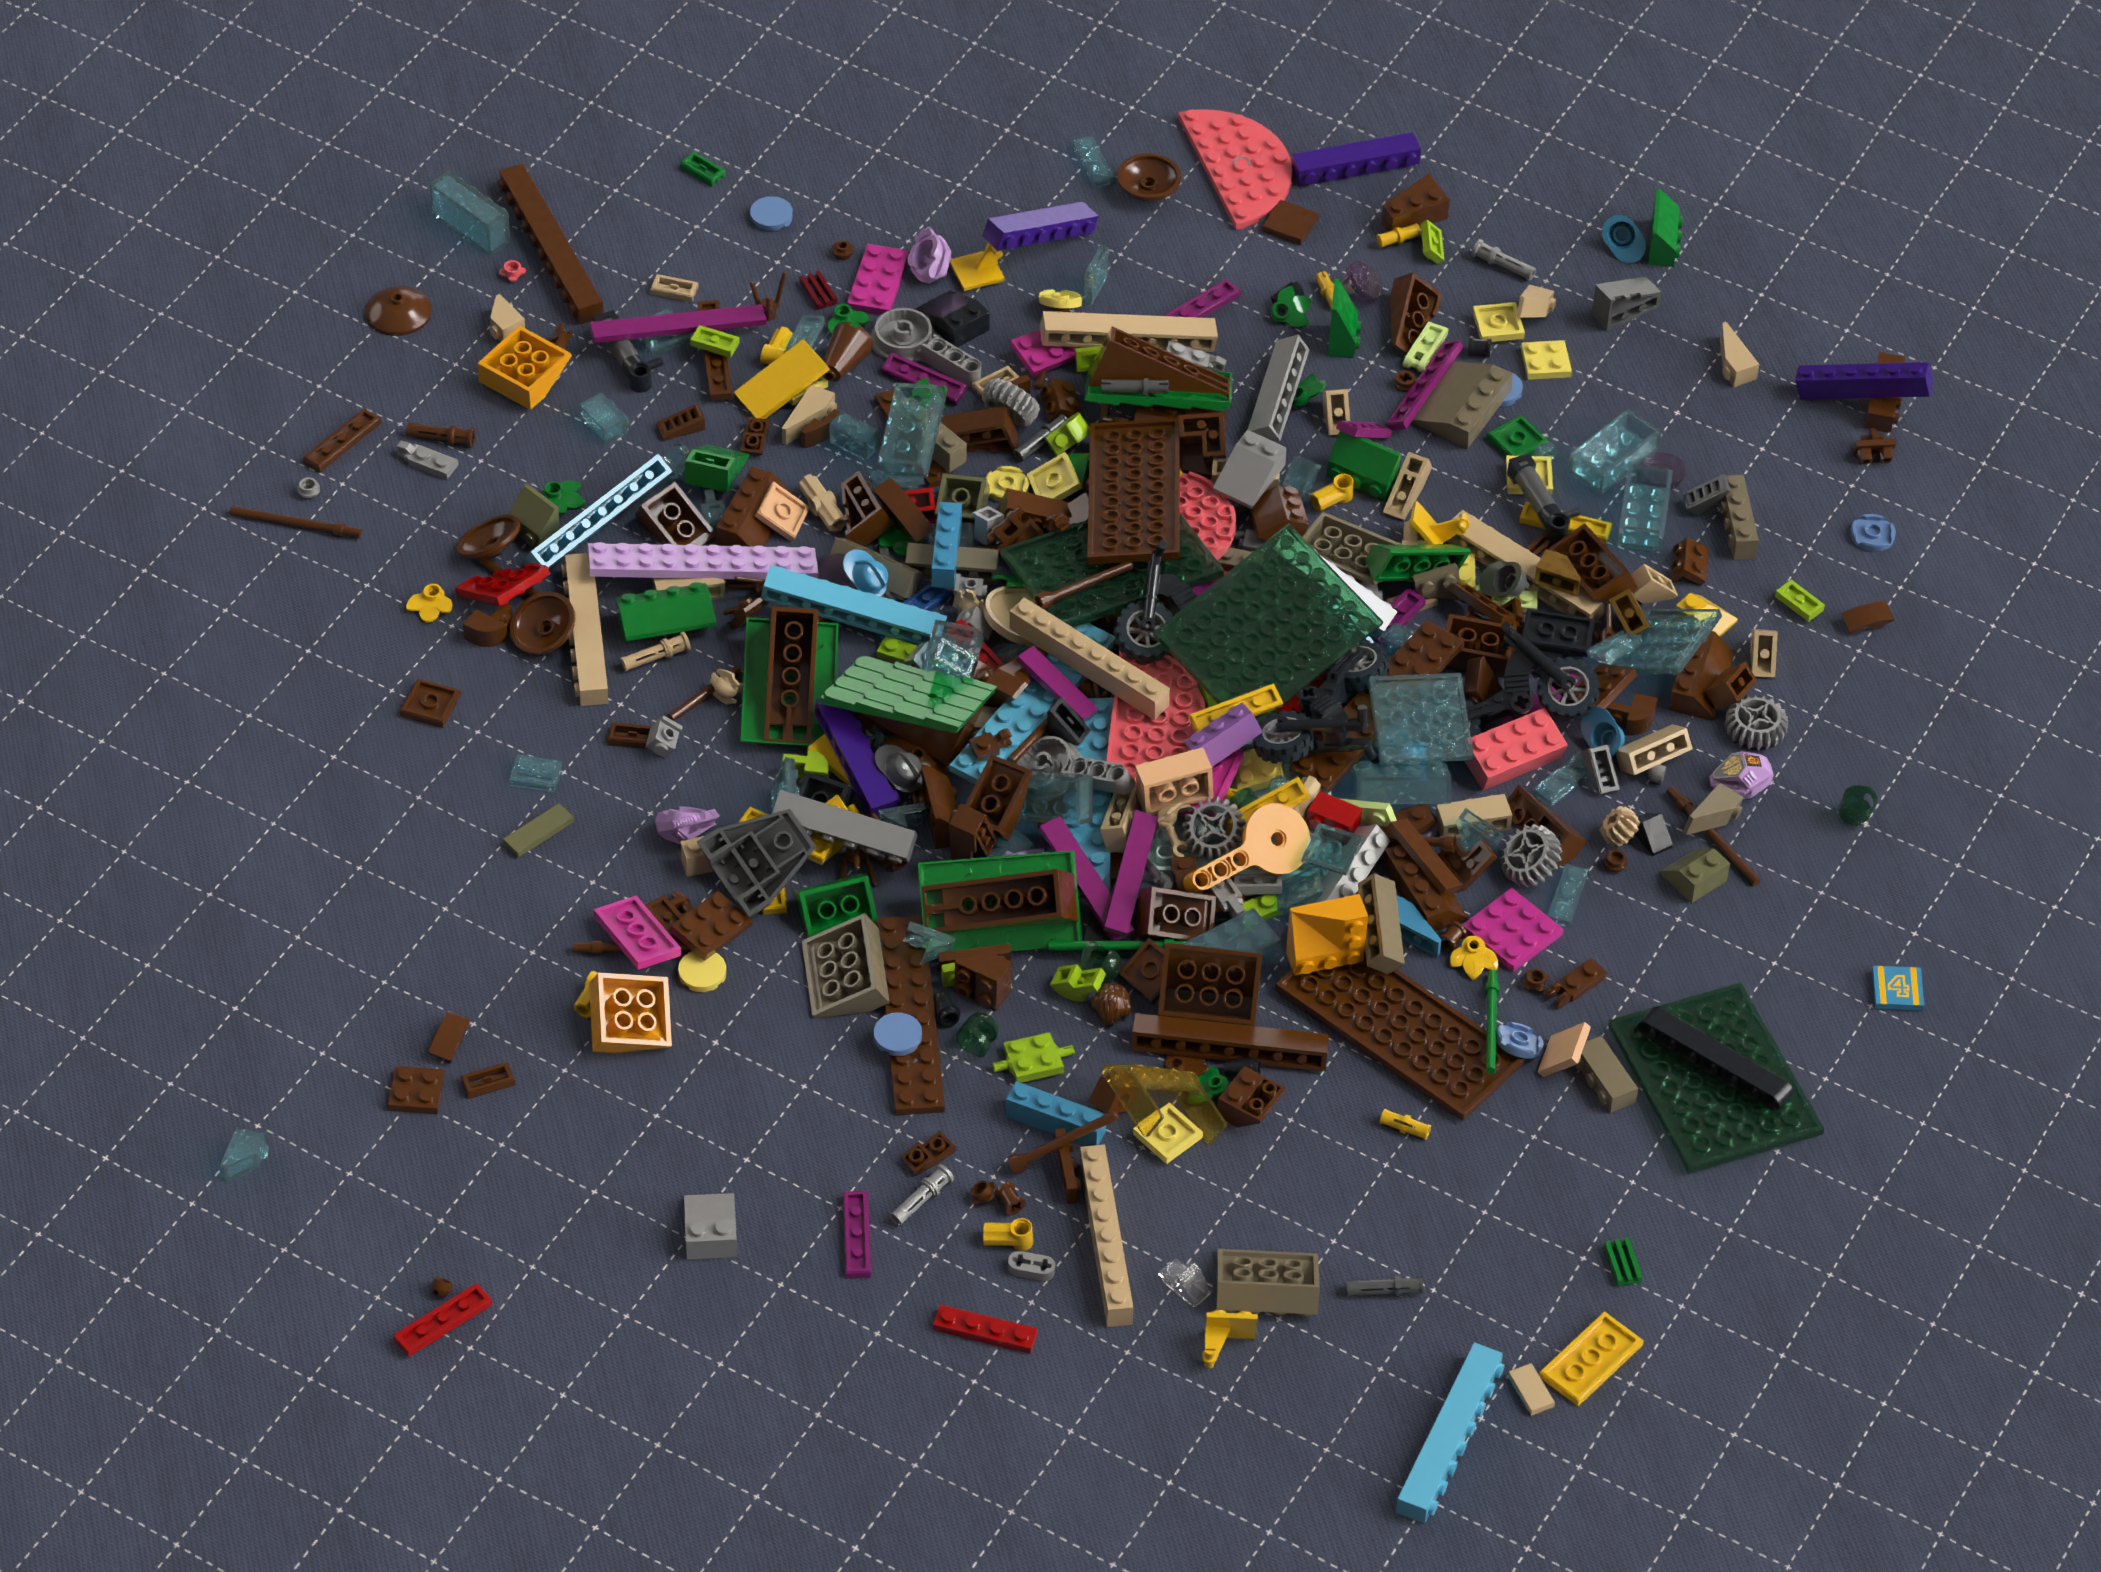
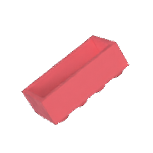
(1515, 749)

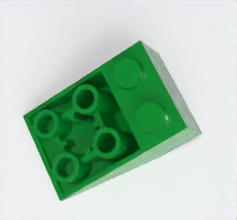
(714, 467)

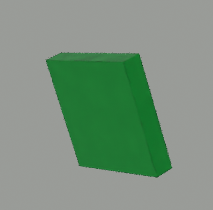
(1516, 437)

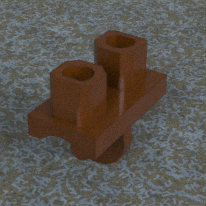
(1874, 444)

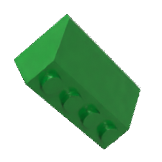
(1403, 561)
(665, 611)

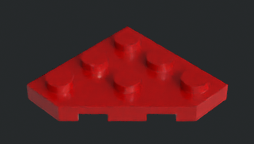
(503, 585)

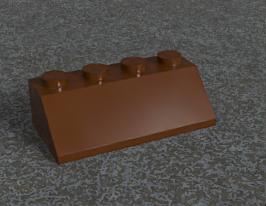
(739, 522)
(1597, 566)
(1699, 673)
(1419, 890)

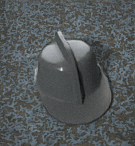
(1503, 579)
(899, 767)

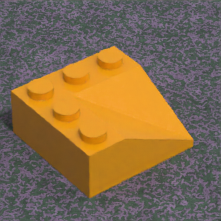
(523, 367)
(1326, 934)
(629, 1013)

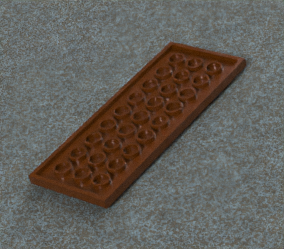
(1133, 491)
(1404, 1031)

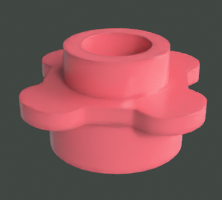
(512, 270)

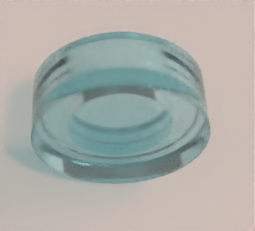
(1546, 449)

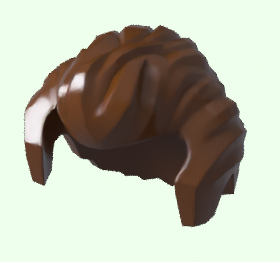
(1111, 1003)

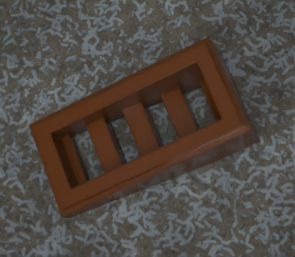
(694, 422)

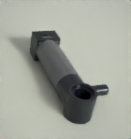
(629, 360)
(1522, 472)

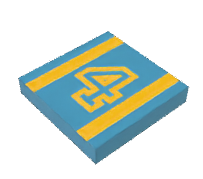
(1897, 988)

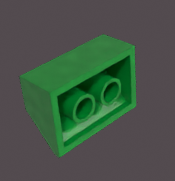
(1665, 231)
(1368, 463)
(834, 903)

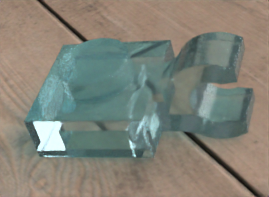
(712, 509)

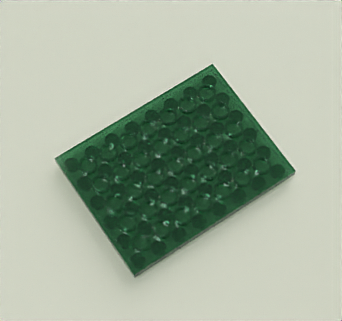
(1061, 560)
(1269, 622)
(1701, 1113)

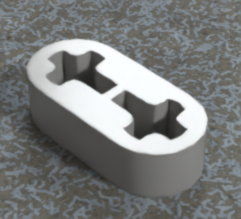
(1031, 1266)

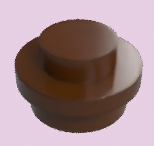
(1615, 861)

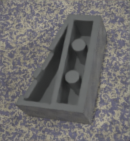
(1624, 301)

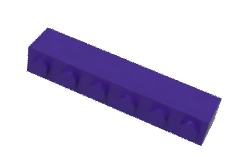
(1356, 159)
(1040, 226)
(1864, 380)
(856, 758)

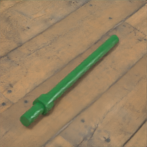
(1113, 945)
(1491, 992)

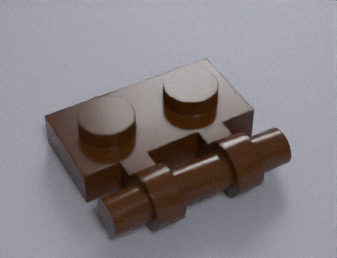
(1024, 531)
(666, 910)

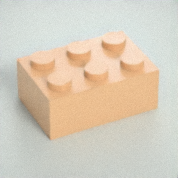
(1174, 780)

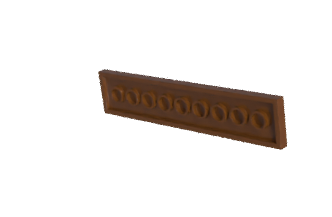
(1423, 653)
(909, 984)

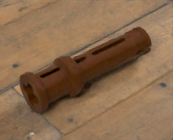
(451, 434)

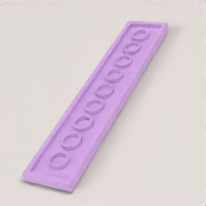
(696, 560)

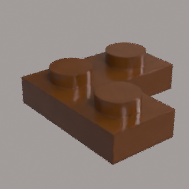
(1468, 865)

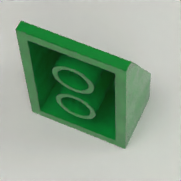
(1343, 324)

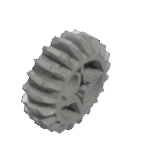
(1019, 403)
(1756, 722)
(1209, 835)
(1537, 859)

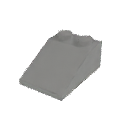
(1250, 469)
(710, 1226)

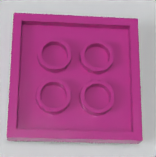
(1513, 929)

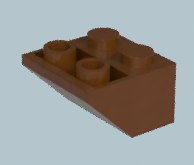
(983, 979)
(1249, 1098)

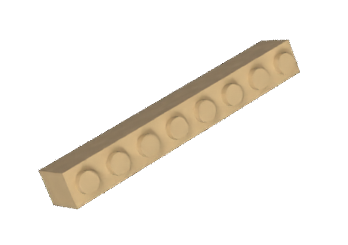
(1091, 329)
(1495, 547)
(586, 634)
(1089, 658)
(1106, 1236)

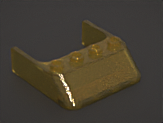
(1130, 1086)

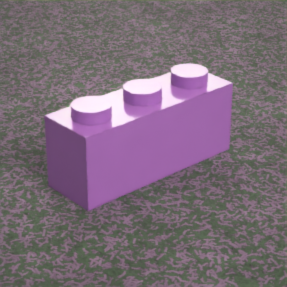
(1226, 734)

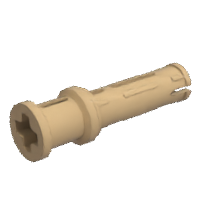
(667, 647)

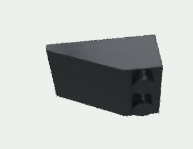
(956, 317)
(824, 789)

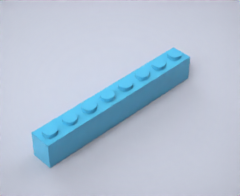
(600, 513)
(849, 605)
(1449, 1433)

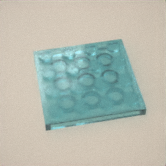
(1670, 639)
(1420, 718)

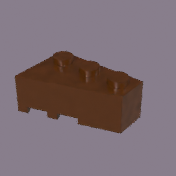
(1415, 205)
(985, 429)
(1034, 505)
(864, 512)
(970, 834)

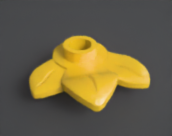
(430, 603)
(1474, 959)

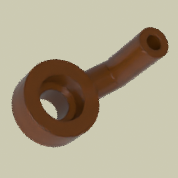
(1105, 418)

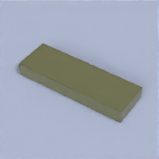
(538, 830)

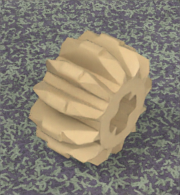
(1619, 826)

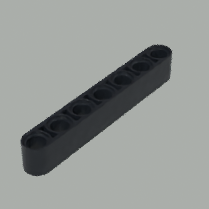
(1715, 1058)

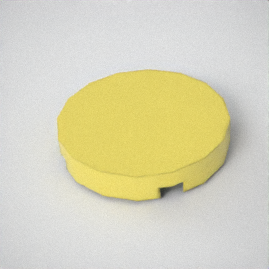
(1061, 299)
(1005, 478)
(701, 974)

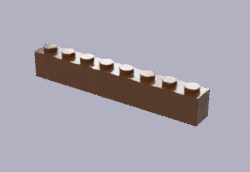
(1229, 1042)

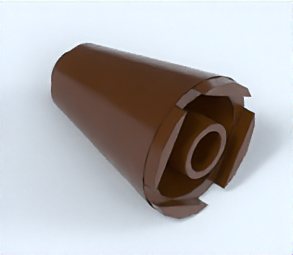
(846, 350)

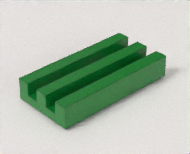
(700, 171)
(1619, 1245)

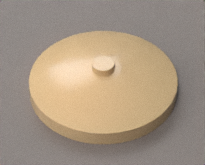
(997, 610)

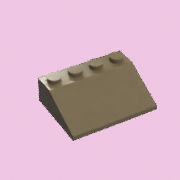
(1464, 401)
(1344, 545)
(846, 969)
(1267, 1282)

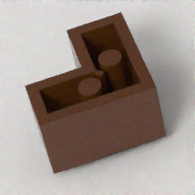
(1204, 429)

